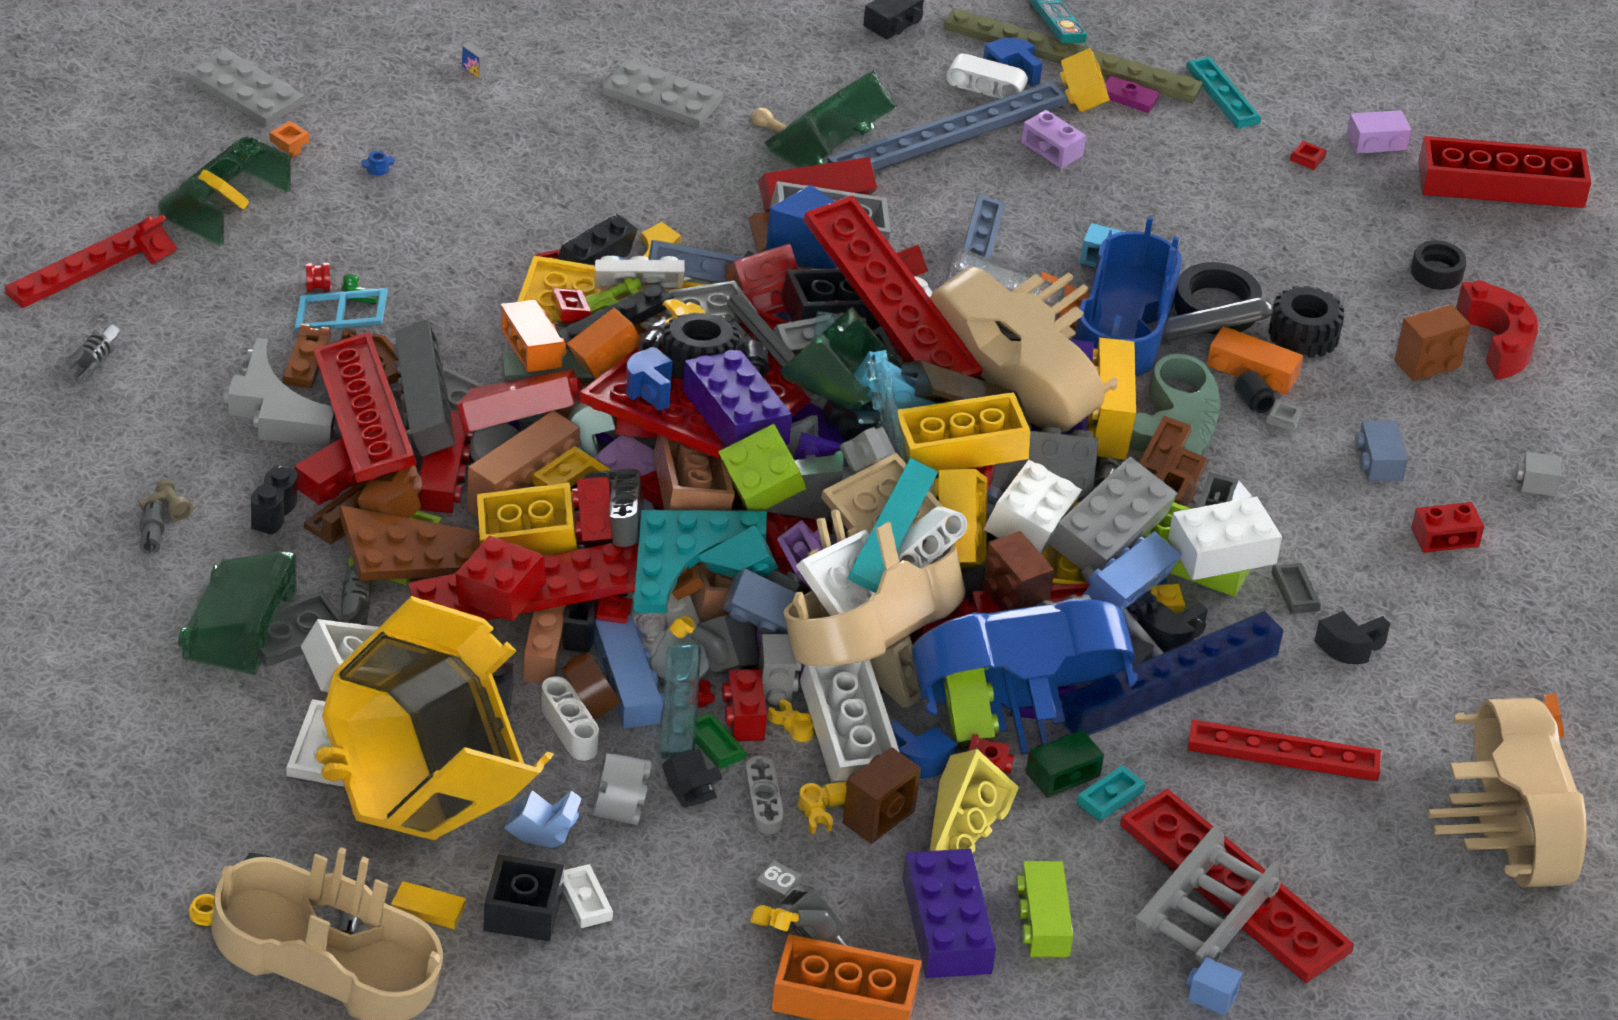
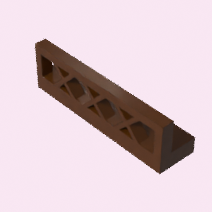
(329, 515)

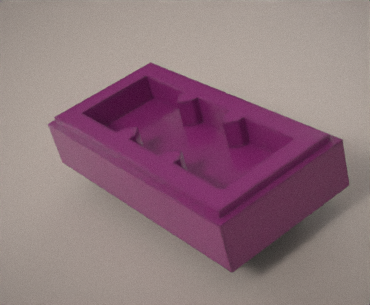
(1131, 94)

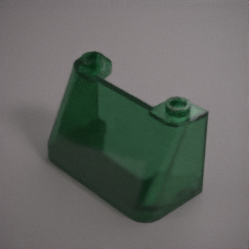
(832, 359)
(238, 610)

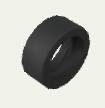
(1438, 277)

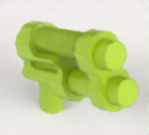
(607, 297)

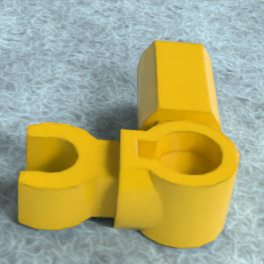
(796, 723)
(813, 801)

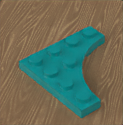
(674, 541)

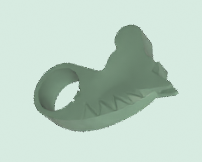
(1195, 409)

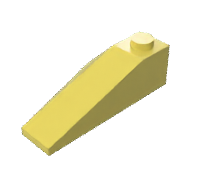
(969, 801)

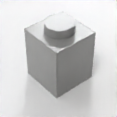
(1539, 474)

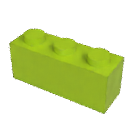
(969, 706)
(1045, 909)

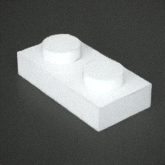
(586, 896)

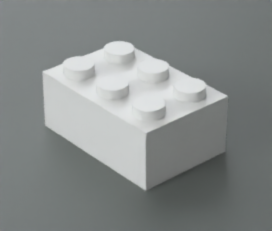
(1033, 505)
(1225, 538)

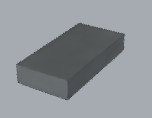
(1296, 588)

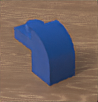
(1017, 54)
(649, 377)
(928, 750)

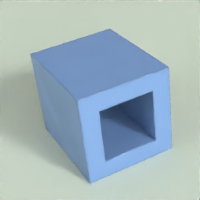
(1214, 986)

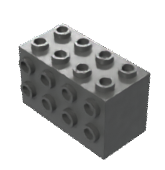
(1064, 455)

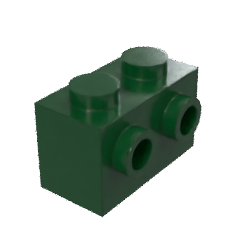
(1064, 763)

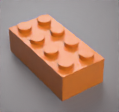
(843, 982)

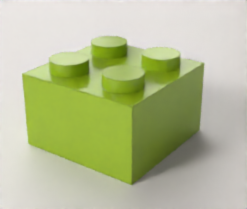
(762, 469)

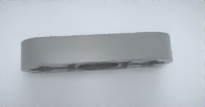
(768, 784)

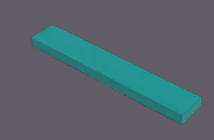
(900, 512)

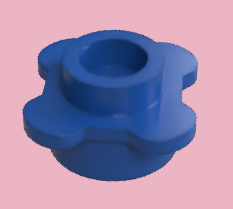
(377, 163)

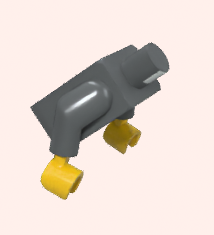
(725, 640)
(805, 913)

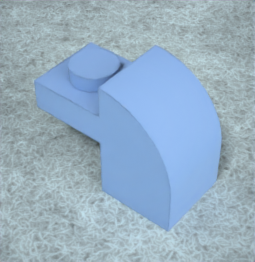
(540, 823)

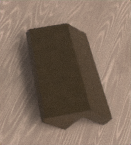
(947, 386)

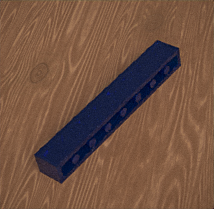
(1172, 674)

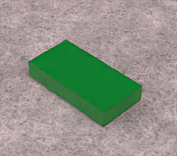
(717, 742)

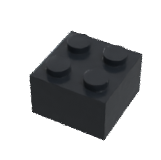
(523, 897)

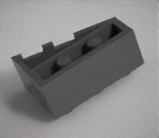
(817, 475)

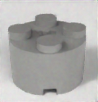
(621, 788)

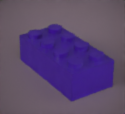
(734, 397)
(948, 913)

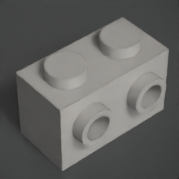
(778, 668)

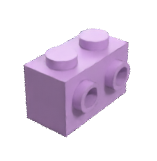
(1053, 139)

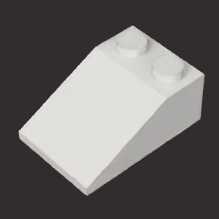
(330, 645)

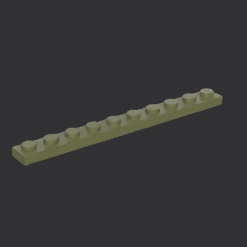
(1052, 49)

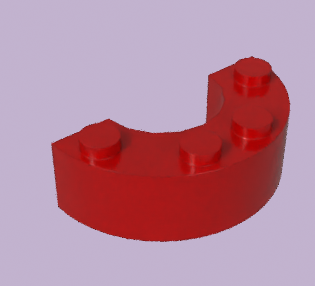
(1508, 318)

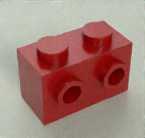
(593, 501)
(1447, 527)
(746, 705)

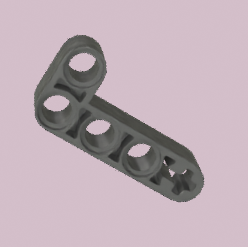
(625, 504)

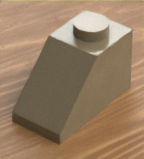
(897, 673)

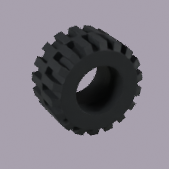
(1306, 321)
(697, 336)

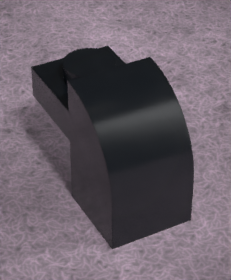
(1174, 630)
(1349, 642)
(690, 778)

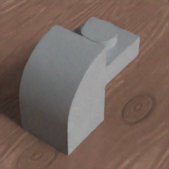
(867, 449)

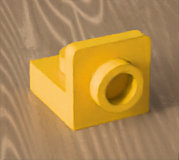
(1170, 596)

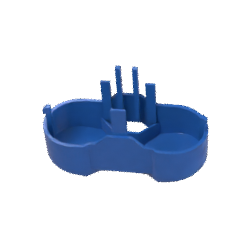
(1132, 288)
(1027, 656)

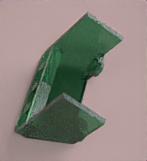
(832, 122)
(187, 202)

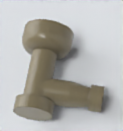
(178, 507)

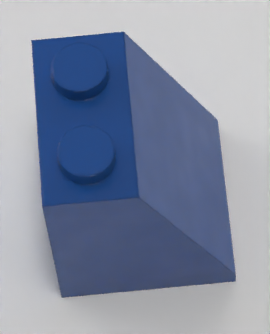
(788, 227)

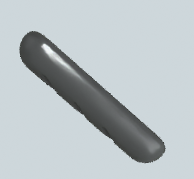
(1217, 317)

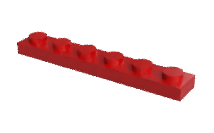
(74, 268)
(1284, 750)

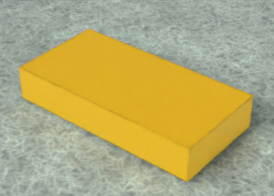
(224, 189)
(429, 904)

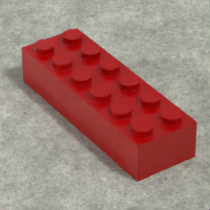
(1504, 172)

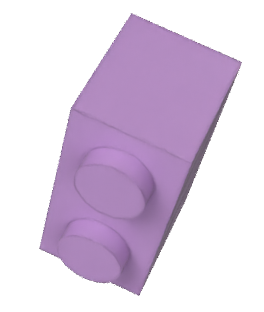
(1378, 131)

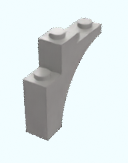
(276, 408)

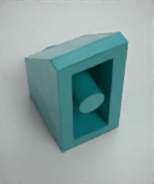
(741, 551)

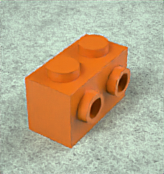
(604, 343)

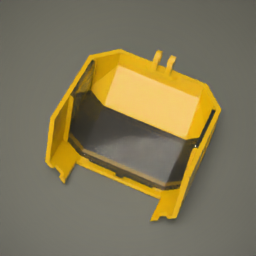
(423, 724)

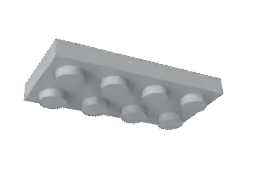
(245, 87)
(662, 93)

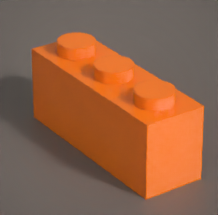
(532, 336)
(1241, 353)

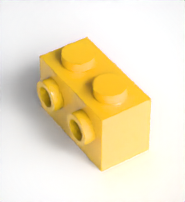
(1084, 80)

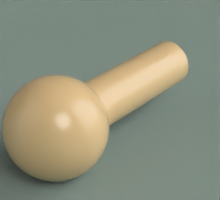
(763, 117)

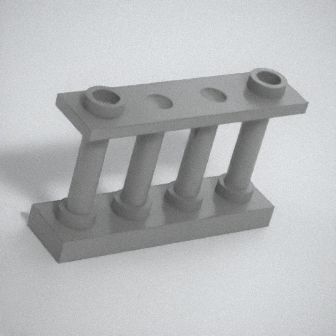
(1192, 874)

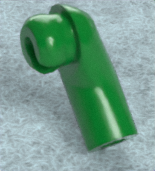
(350, 283)

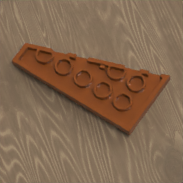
(404, 547)

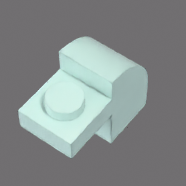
(590, 423)

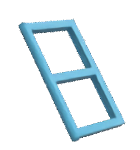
(343, 296)

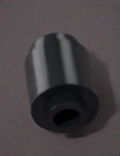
(757, 355)
(1255, 391)

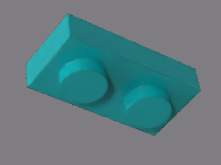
(1110, 793)

